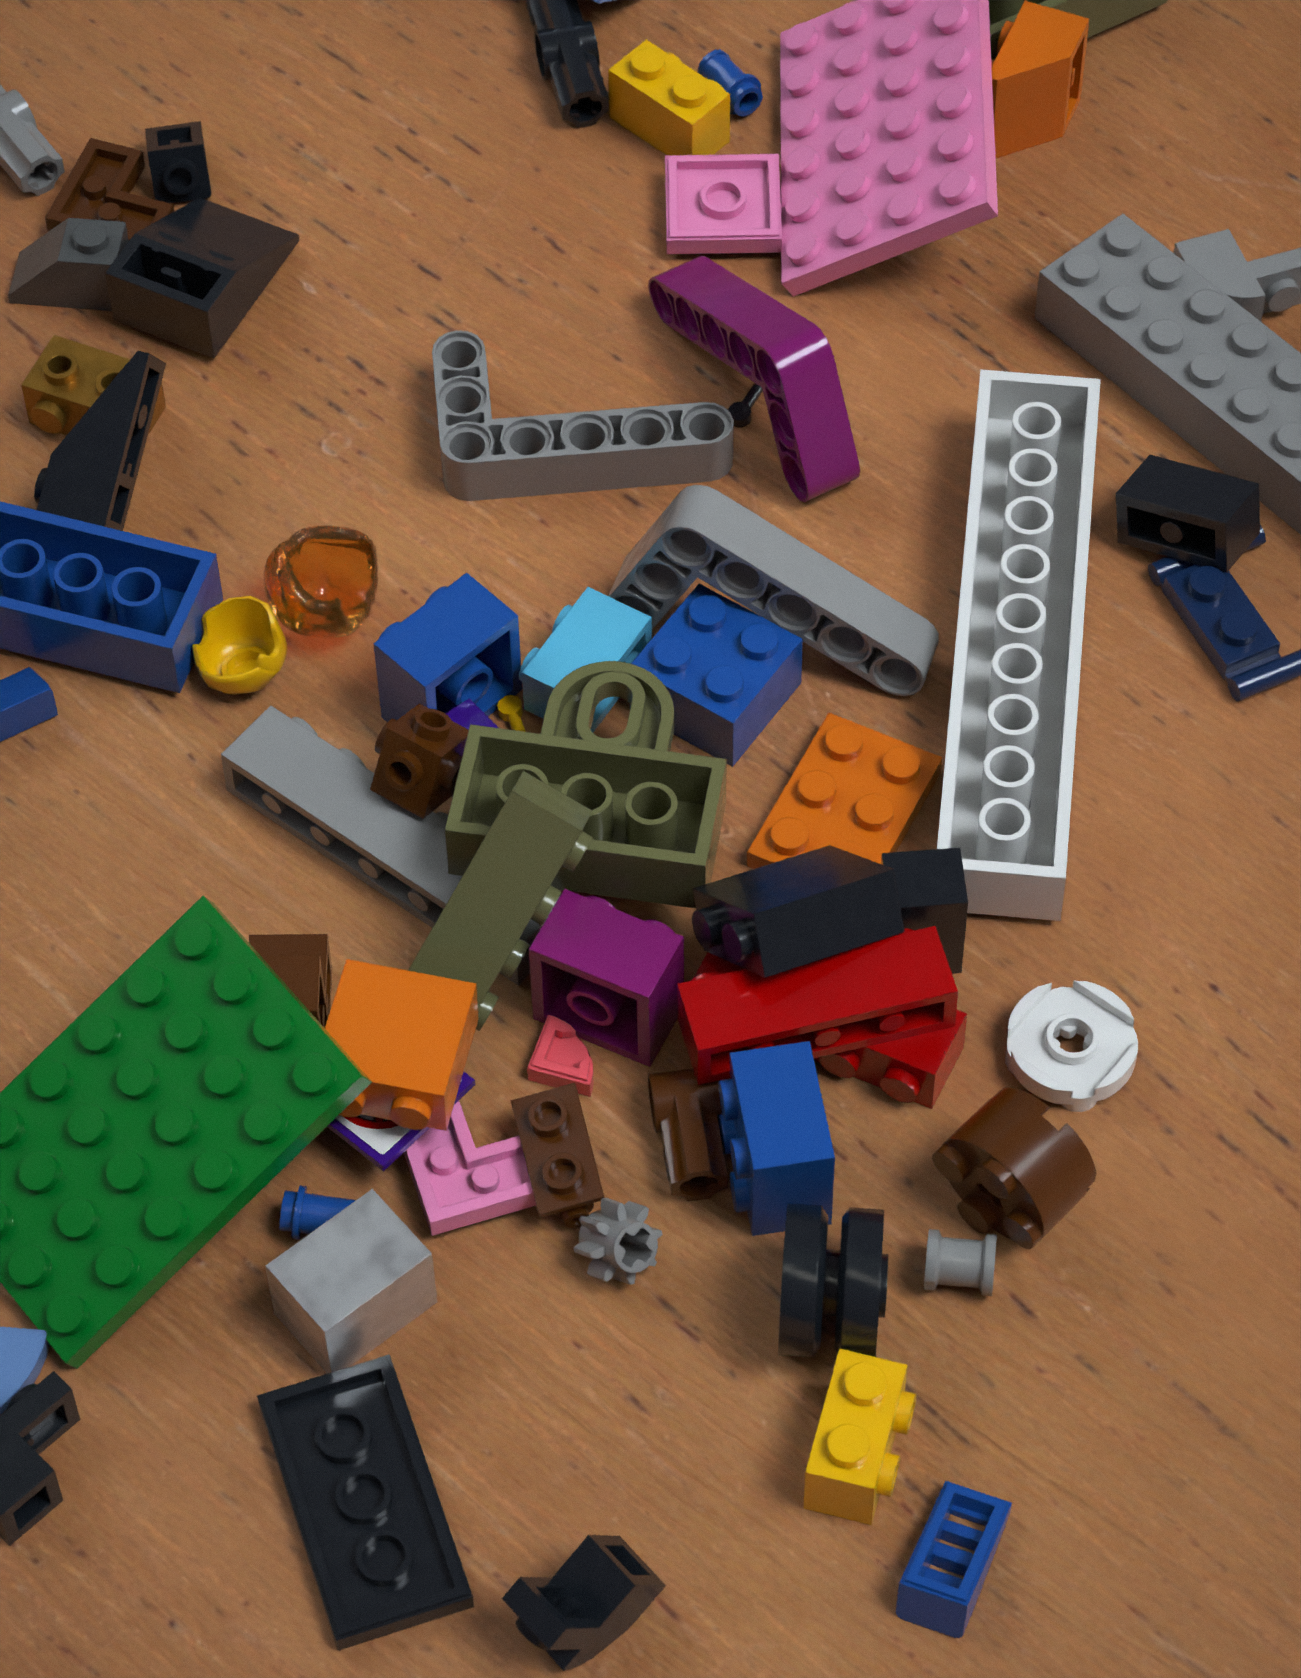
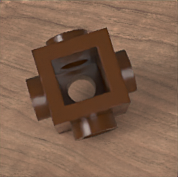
(419, 759)

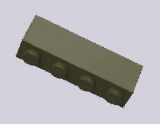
(505, 889)

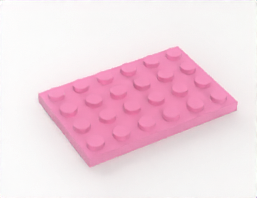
(883, 133)

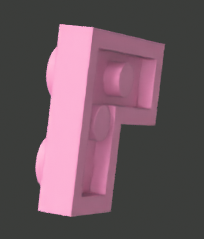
(464, 1182)

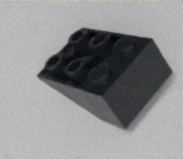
(196, 274)

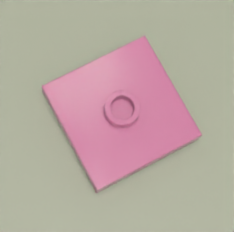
(723, 204)

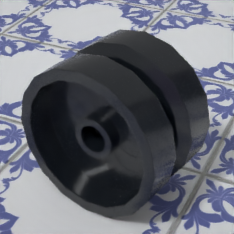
(832, 1282)

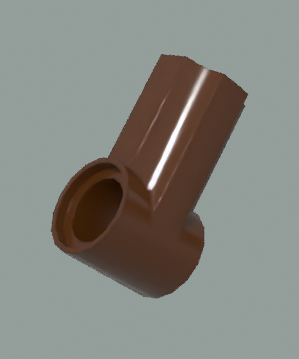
(689, 1133)

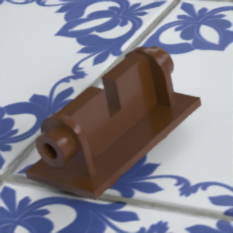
(558, 1153)

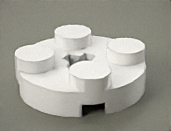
(1071, 1077)

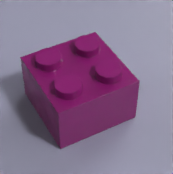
(607, 975)

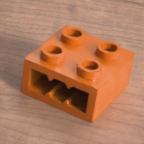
(407, 1038)

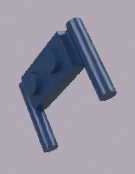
(1226, 625)

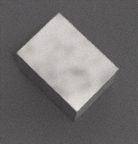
(352, 1283)

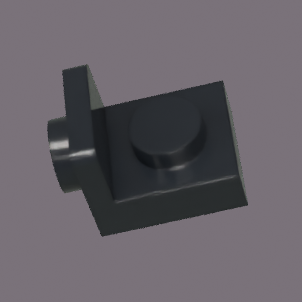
(178, 162)

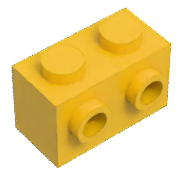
(668, 103)
(855, 1437)

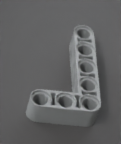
(565, 450)
(780, 580)

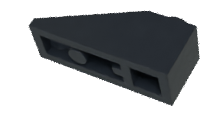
(100, 458)

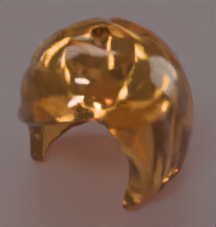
(322, 581)

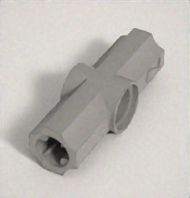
(23, 149)

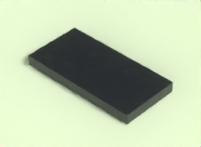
(365, 1502)

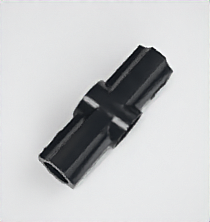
(569, 59)

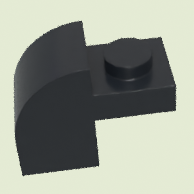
(27, 1428)
(586, 1601)

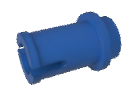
(743, 88)
(306, 1211)

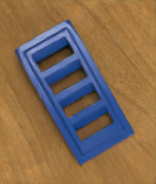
(940, 1599)

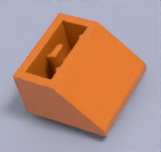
(1037, 76)

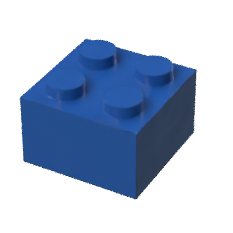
(450, 651)
(723, 671)
(776, 1134)

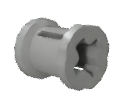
(960, 1262)

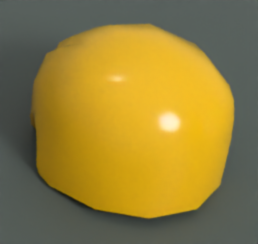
(240, 646)

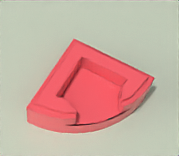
(561, 1058)

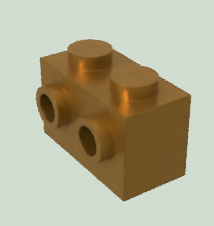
(69, 381)

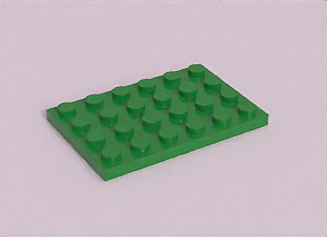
(156, 1126)

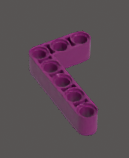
(777, 353)

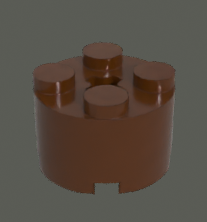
(1015, 1168)

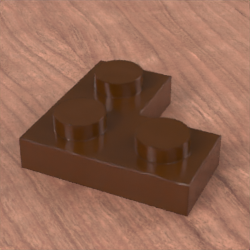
(102, 189)

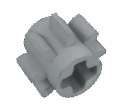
(618, 1241)

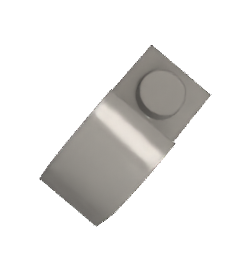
(1255, 285)

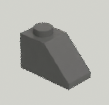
(69, 265)

